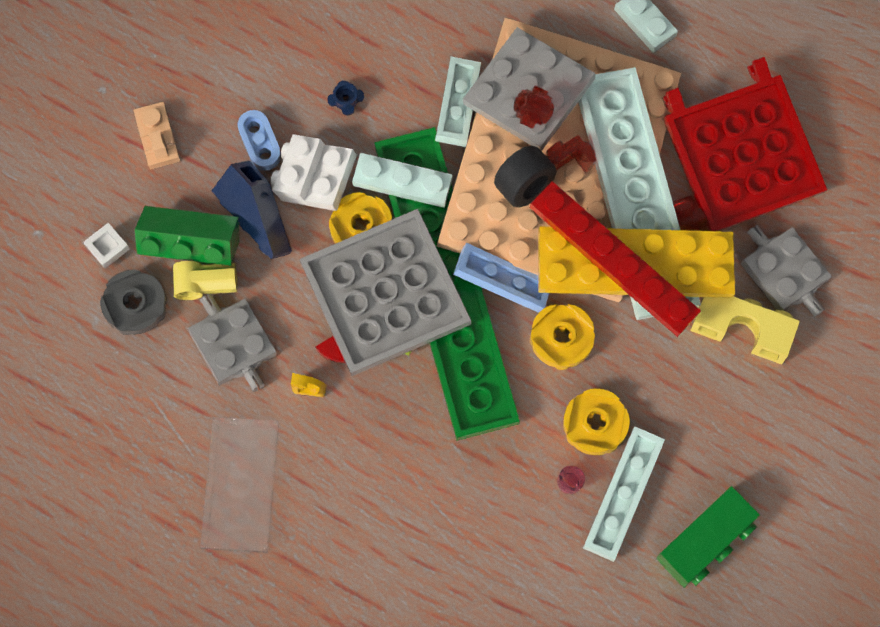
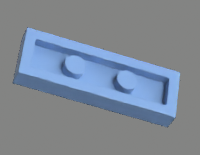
(500, 277)

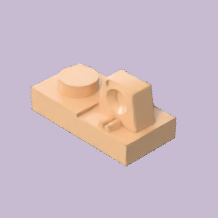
(156, 135)

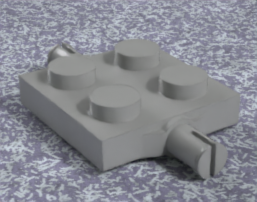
(786, 270)
(232, 342)

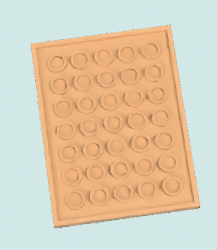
(478, 209)

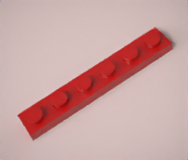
(614, 259)

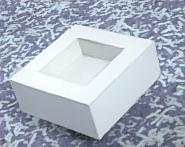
(106, 245)

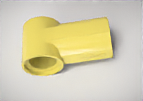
(194, 279)

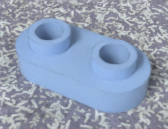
(259, 142)

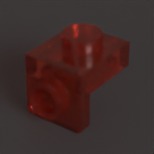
(576, 149)
(690, 214)

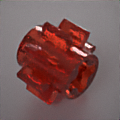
(533, 107)

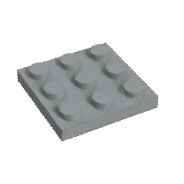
(521, 66)

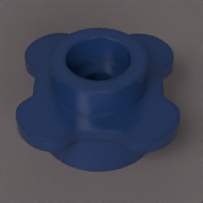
(343, 89)

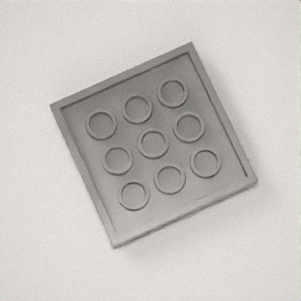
(385, 292)

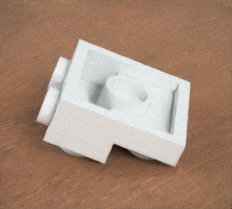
(312, 173)

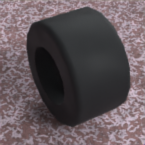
(524, 176)

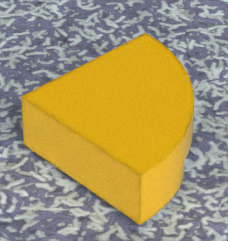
(307, 385)

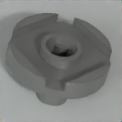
(131, 320)

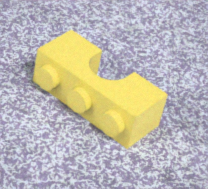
(772, 329)

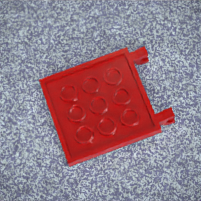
(743, 150)

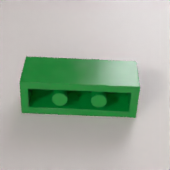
(187, 235)
(709, 538)

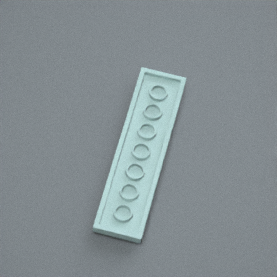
(627, 158)

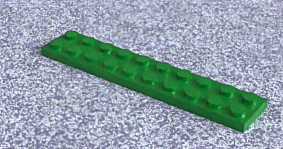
(469, 358)

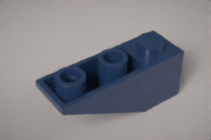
(251, 198)

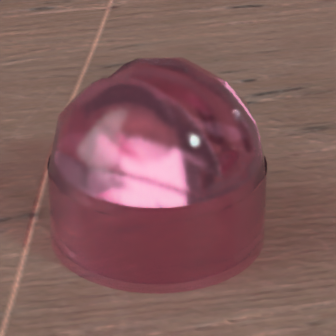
(574, 477)

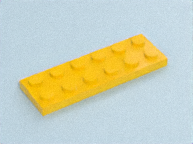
(689, 260)

